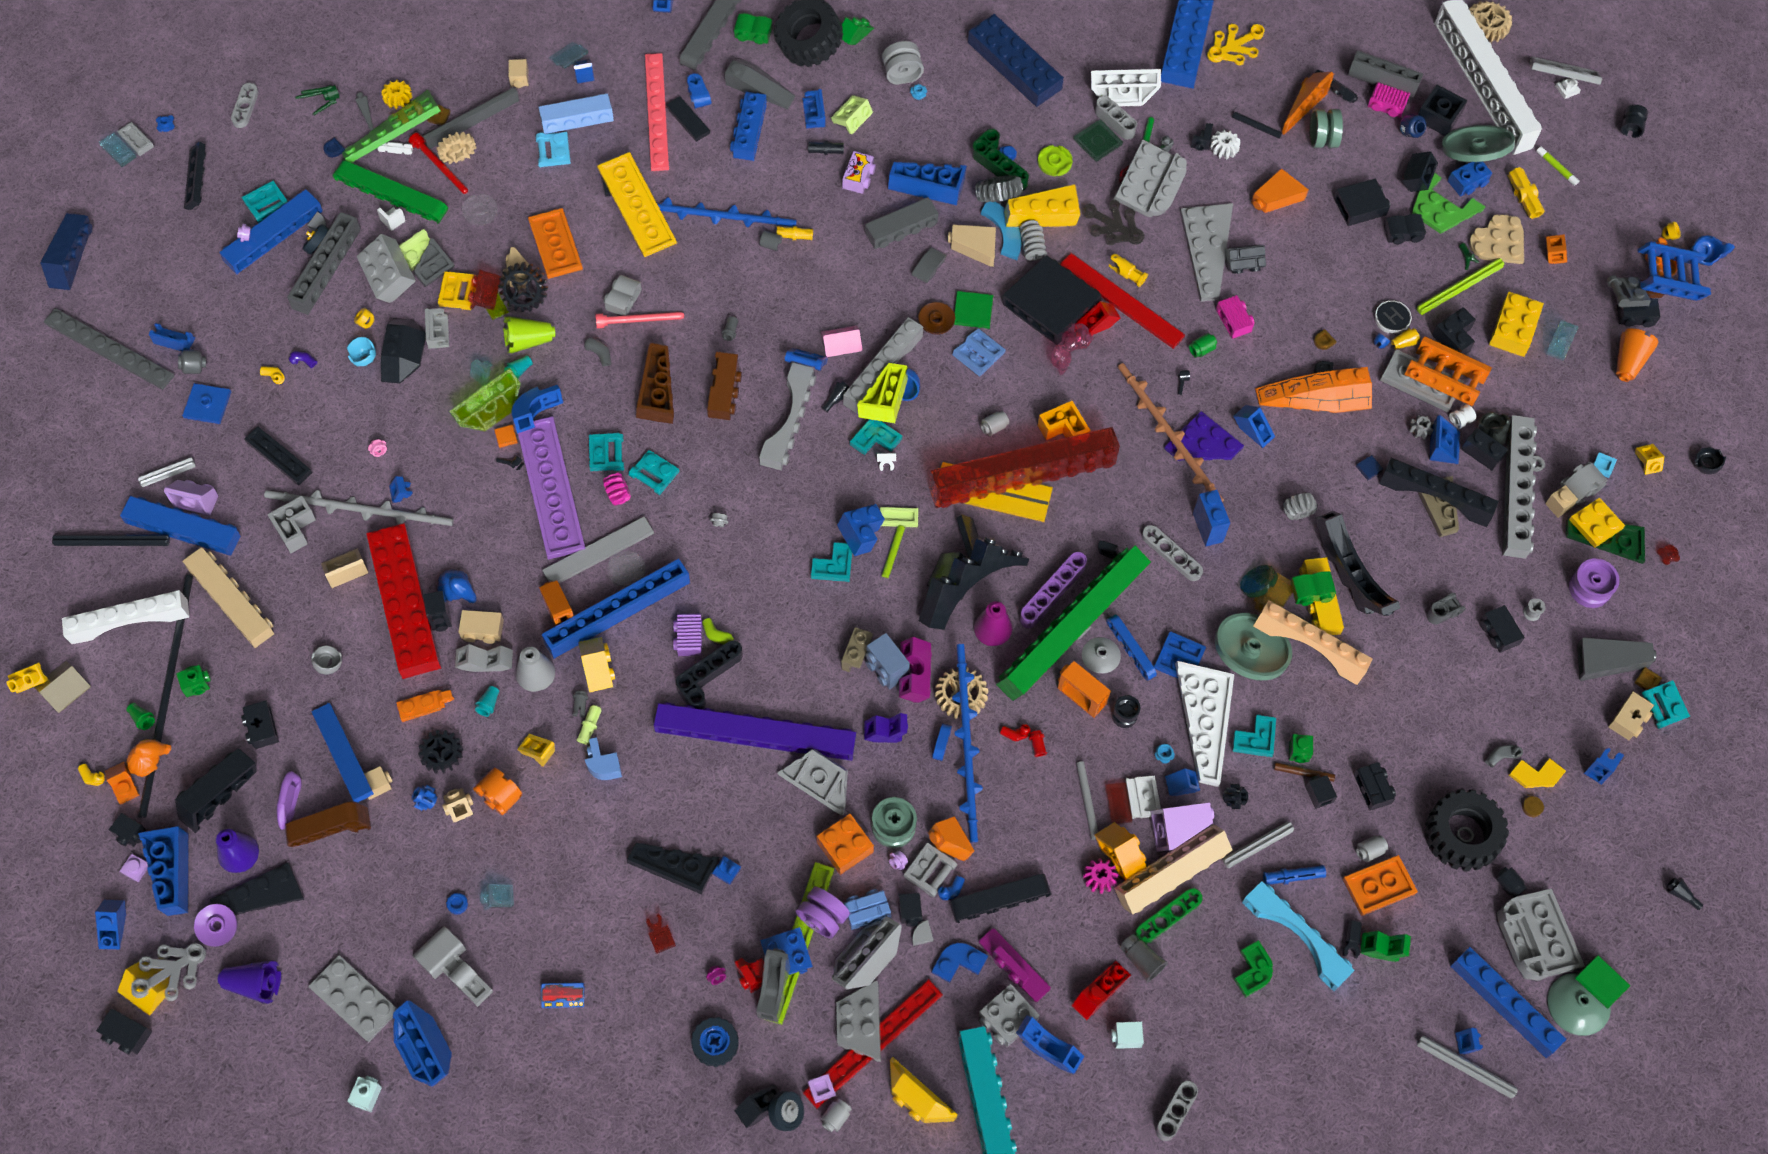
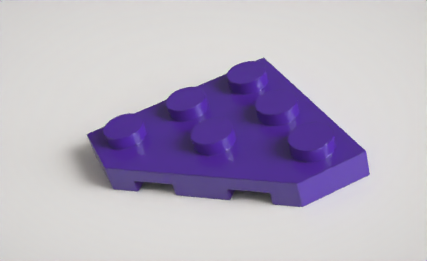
(1207, 440)

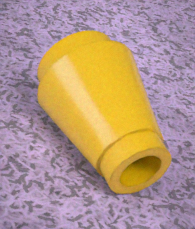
(1405, 339)

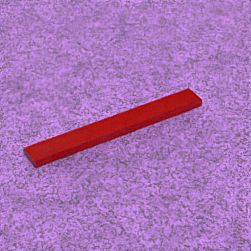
(1125, 302)
(890, 1029)

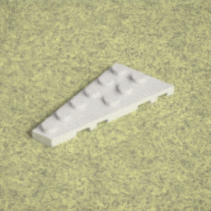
(1206, 705)

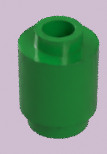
(1203, 345)

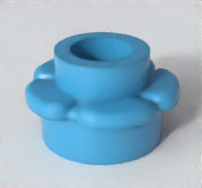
(918, 91)
(1164, 748)

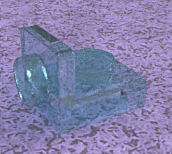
(497, 896)

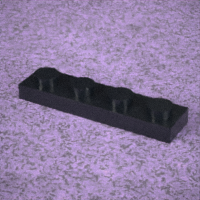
(194, 176)
(278, 455)

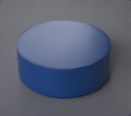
(457, 903)

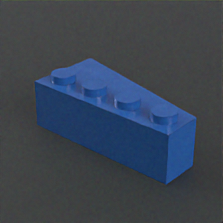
(927, 181)
(168, 867)

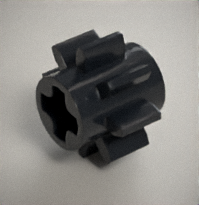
(1235, 796)

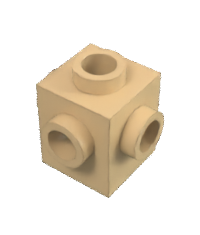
(457, 804)

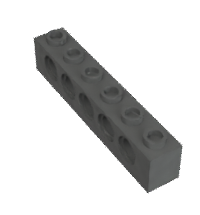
(324, 263)

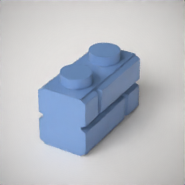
(867, 908)

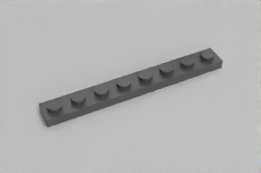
(109, 349)

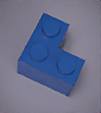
(859, 528)

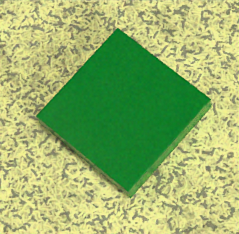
(973, 309)

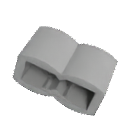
(622, 295)

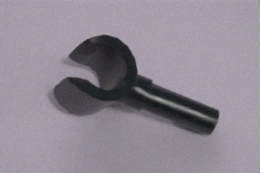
(1184, 376)
(516, 461)

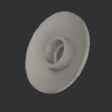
(1097, 662)

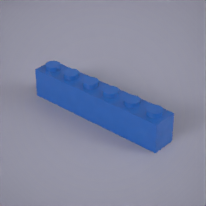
(271, 231)
(180, 525)
(1508, 1003)

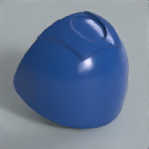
(912, 387)

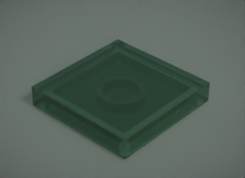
(1098, 140)

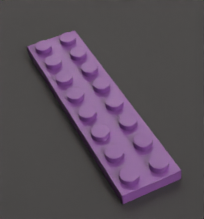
(551, 489)

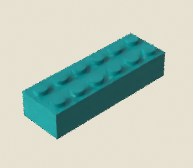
(985, 1091)

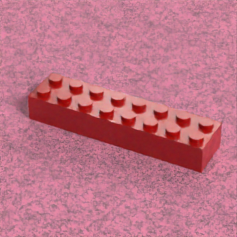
(403, 601)

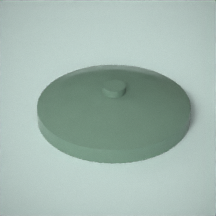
(1478, 143)
(1251, 650)

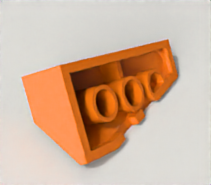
(1310, 94)

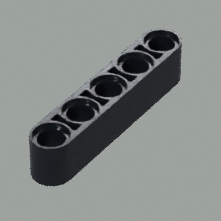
(999, 897)

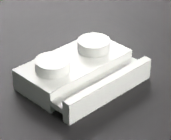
(1142, 796)

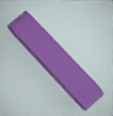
(1057, 582)

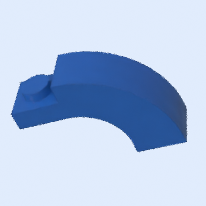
(532, 403)
(1048, 1046)

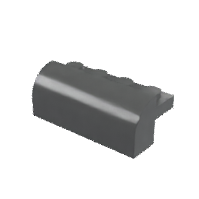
(1374, 70)

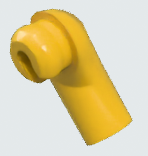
(274, 372)

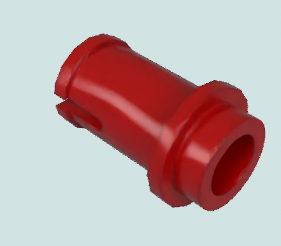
(1038, 743)

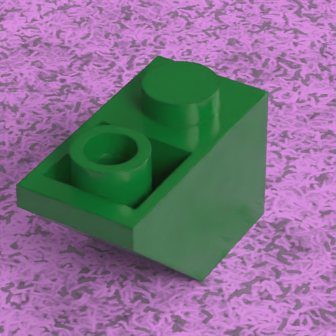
(855, 29)

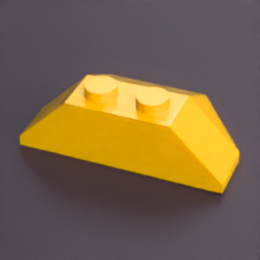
(917, 1097)

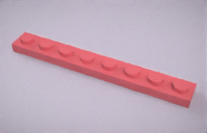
(656, 112)

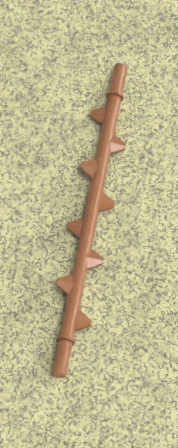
(1163, 426)

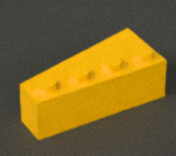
(1048, 208)

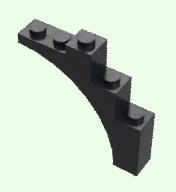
(1339, 549)
(947, 591)

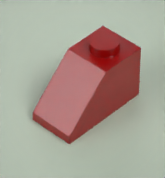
(1100, 318)

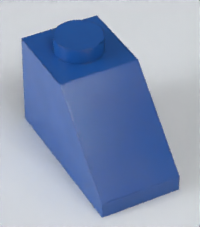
(1254, 424)

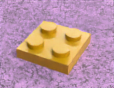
(1597, 522)

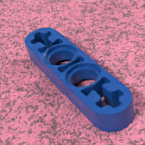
(1131, 647)

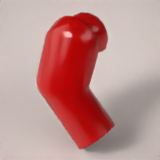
(1016, 735)

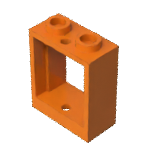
(1083, 688)

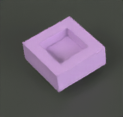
(134, 868)
(821, 1088)

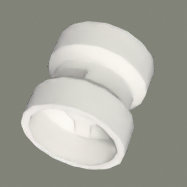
(1464, 415)

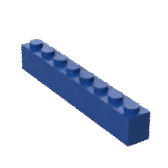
(616, 608)

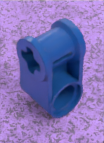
(698, 91)

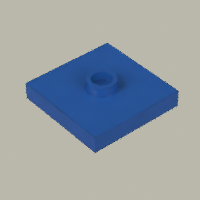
(206, 403)

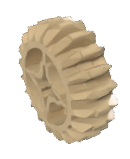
(1492, 19)
(952, 680)

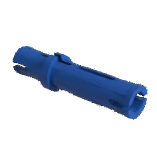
(1285, 876)

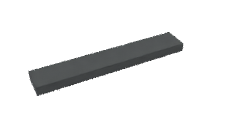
(471, 117)

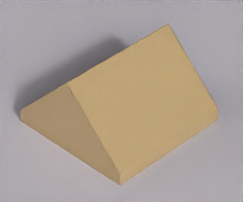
(344, 568)

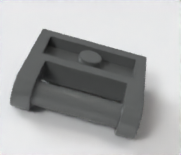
(1631, 287)

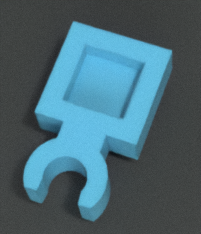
(1605, 464)

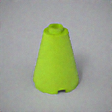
(526, 333)

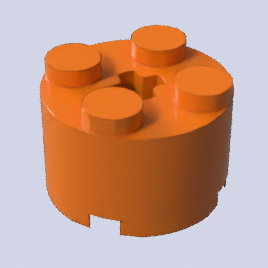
(498, 791)

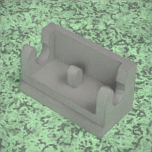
(436, 328)

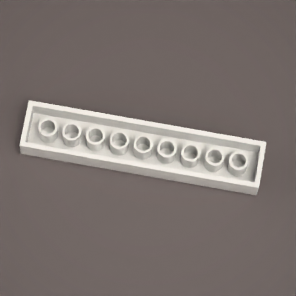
(1487, 74)

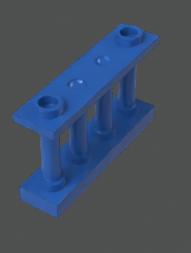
(1667, 284)

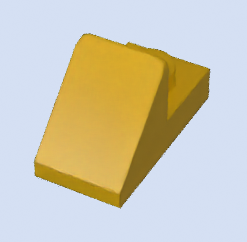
(537, 748)

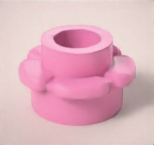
(377, 445)

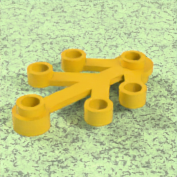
(1234, 46)

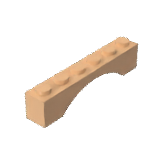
(1346, 659)

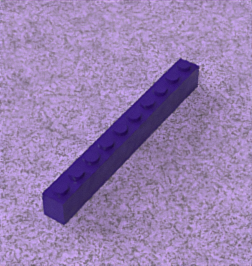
(753, 731)

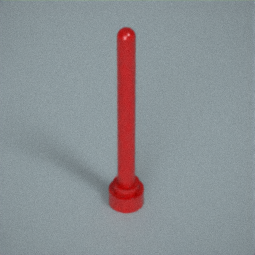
(417, 141)

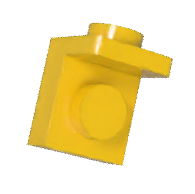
(1651, 457)

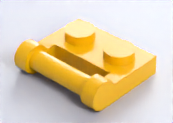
(451, 290)

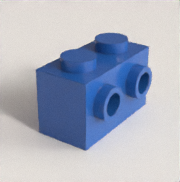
(1470, 177)

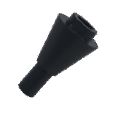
(836, 395)
(1680, 890)

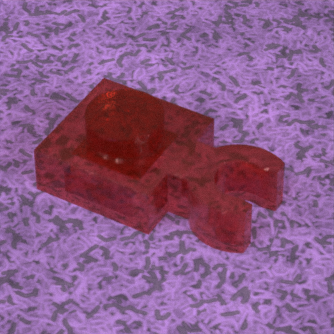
(661, 936)

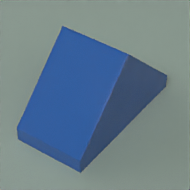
(583, 71)

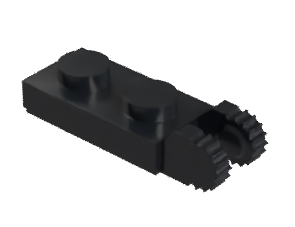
(1337, 88)

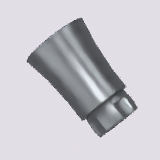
(1143, 957)

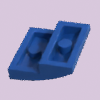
(1178, 649)

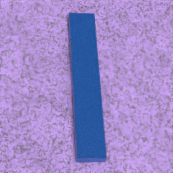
(342, 753)

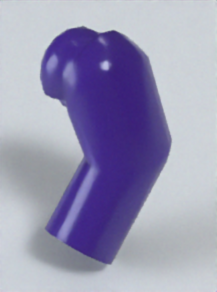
(297, 356)

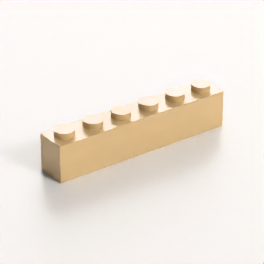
(228, 597)
(1173, 869)

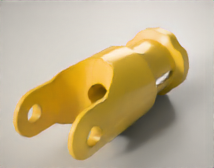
(1128, 270)

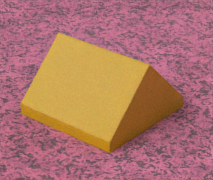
(156, 993)

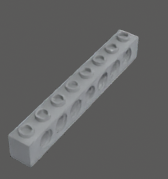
(1513, 510)

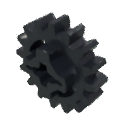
(432, 747)

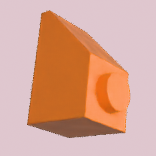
(951, 839)

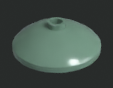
(1570, 1012)

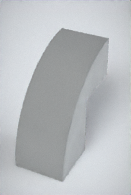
(480, 660)

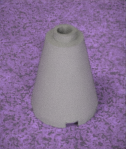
(534, 670)

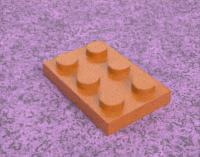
(1380, 885)

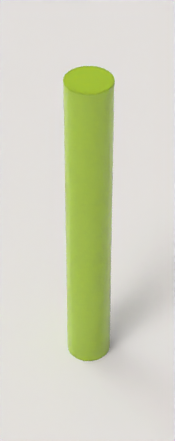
(893, 551)

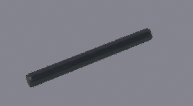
(111, 540)

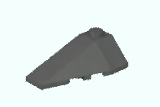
(751, 78)

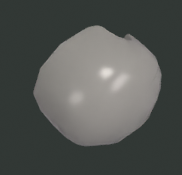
(321, 657)

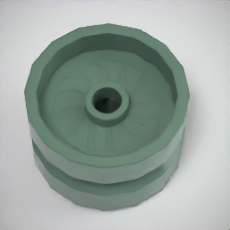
(1326, 128)
(896, 811)

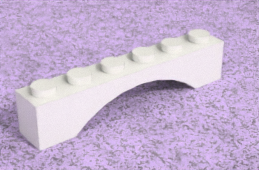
(89, 625)

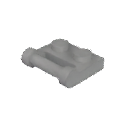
(925, 865)

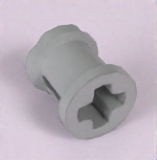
(1533, 615)

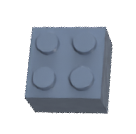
(886, 661)

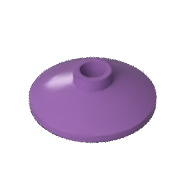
(205, 922)

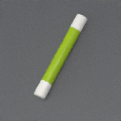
(1559, 167)

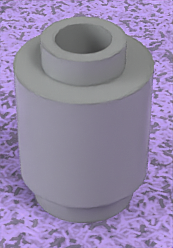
(994, 423)
(1371, 848)
(836, 1115)

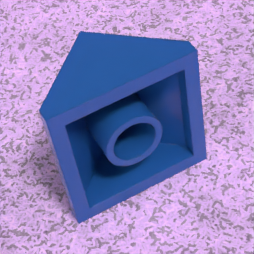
(1444, 442)

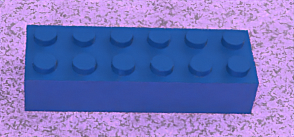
(1186, 42)

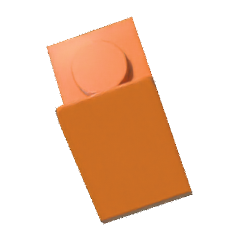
(121, 783)

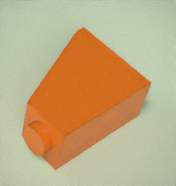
(1279, 192)
(556, 602)

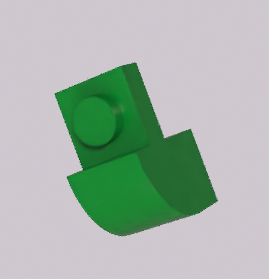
(1385, 947)

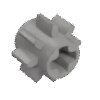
(1421, 426)

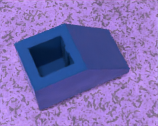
(110, 923)

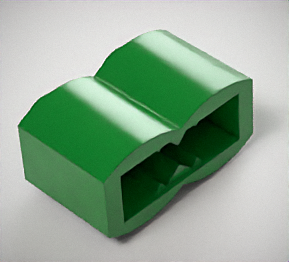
(753, 28)
(1313, 588)

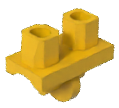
(26, 678)

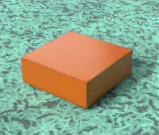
(505, 436)

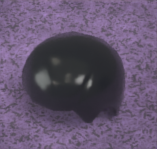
(1711, 457)

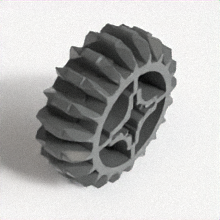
(998, 188)

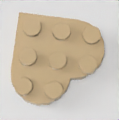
(1500, 239)

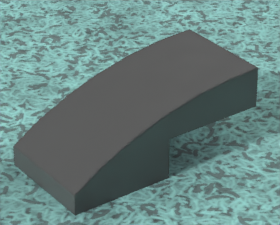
(928, 265)

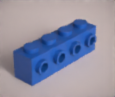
(749, 126)

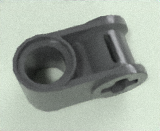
(1447, 608)

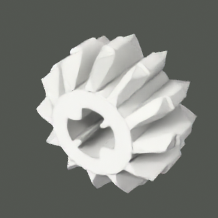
(1225, 144)

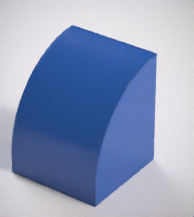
(663, 6)
(1182, 782)

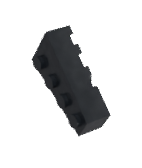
(214, 789)

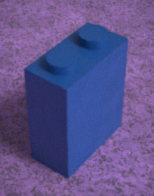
(1211, 518)

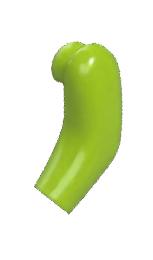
(716, 635)

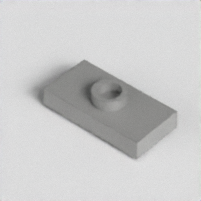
(135, 139)

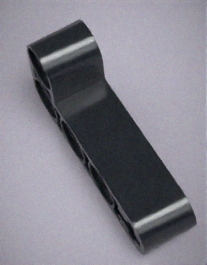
(712, 671)

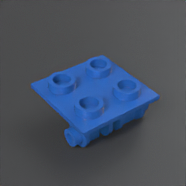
(794, 945)

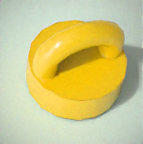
(1673, 231)
(362, 317)

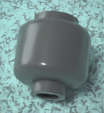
(191, 362)

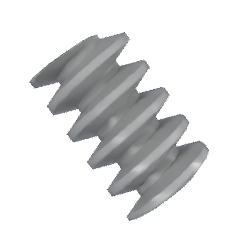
(1033, 240)

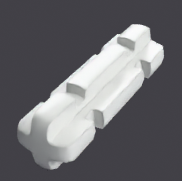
(393, 147)

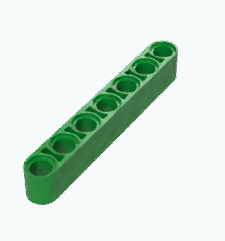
(390, 191)

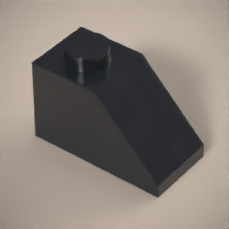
(756, 1106)

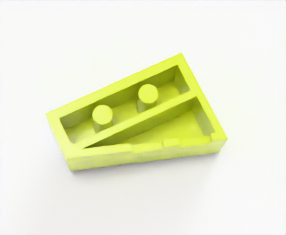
(885, 396)

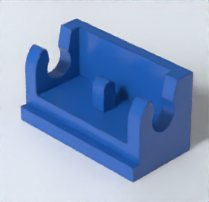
(814, 109)
(171, 338)
(1603, 767)

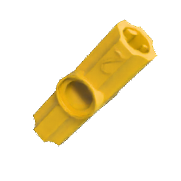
(1526, 193)

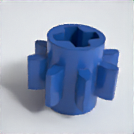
(424, 797)

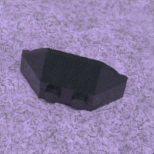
(401, 350)

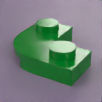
(1260, 969)

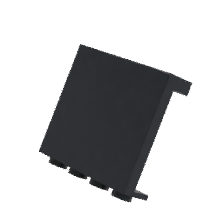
(1050, 298)

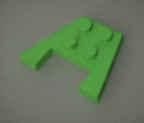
(1440, 212)

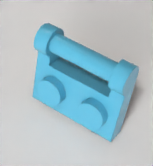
(559, 149)

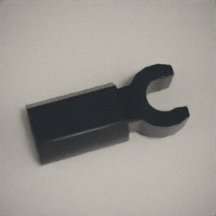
(1353, 938)

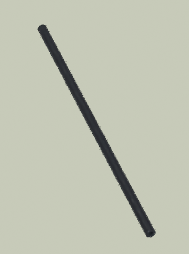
(165, 697)

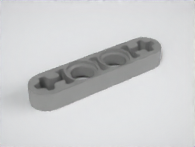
(1174, 551)

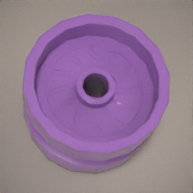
(1594, 583)
(822, 912)

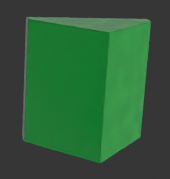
(1602, 981)

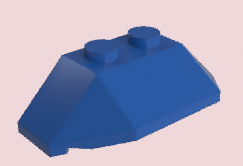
(421, 1044)

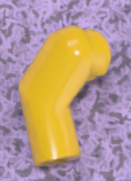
(91, 778)

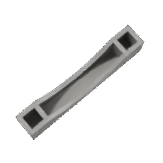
(899, 345)
(776, 448)

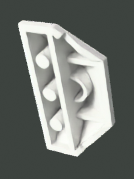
(1126, 86)

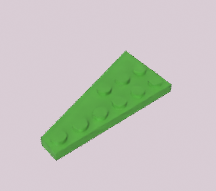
(396, 124)

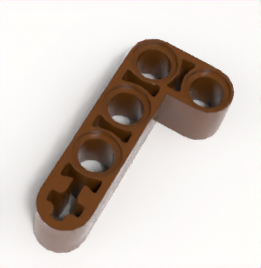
(328, 822)

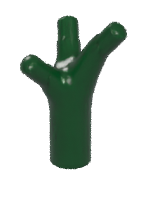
(1468, 255)

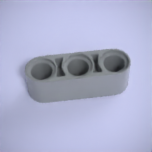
(1115, 117)
(1183, 1103)

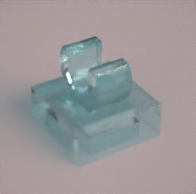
(480, 371)

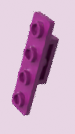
(1017, 968)

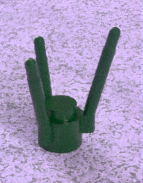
(329, 93)

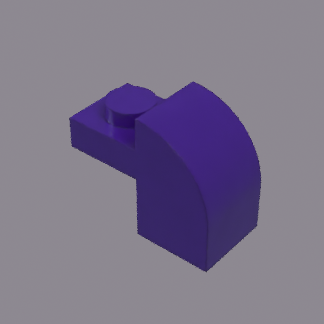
(886, 730)

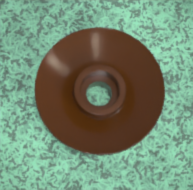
(938, 311)

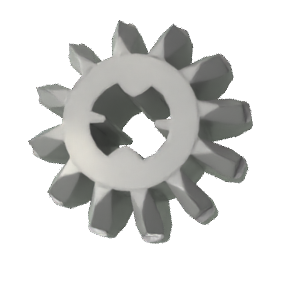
(1300, 506)

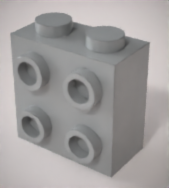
(1006, 1014)

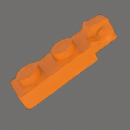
(423, 704)

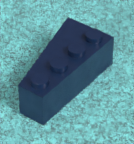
(65, 251)

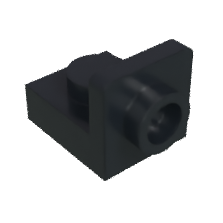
(1203, 141)

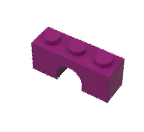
(916, 685)

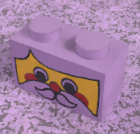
(858, 172)

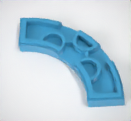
(1010, 235)

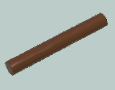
(1302, 771)

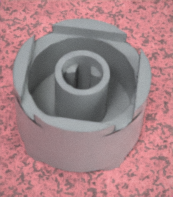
(1585, 481)

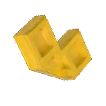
(1530, 778)

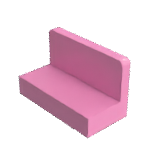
(841, 341)

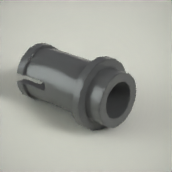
(729, 332)
(579, 703)

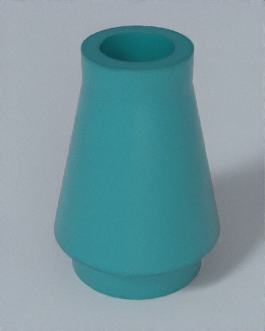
(519, 366)
(486, 703)

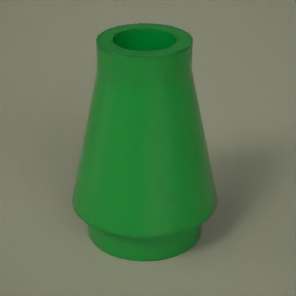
(142, 718)

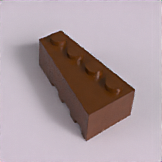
(655, 395)

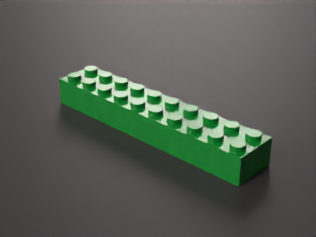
(1072, 622)

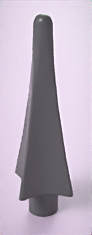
(362, 103)

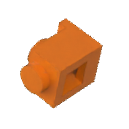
(1556, 249)

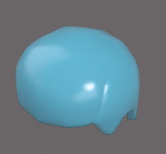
(361, 346)

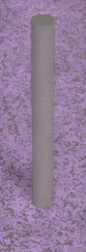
(1087, 799)

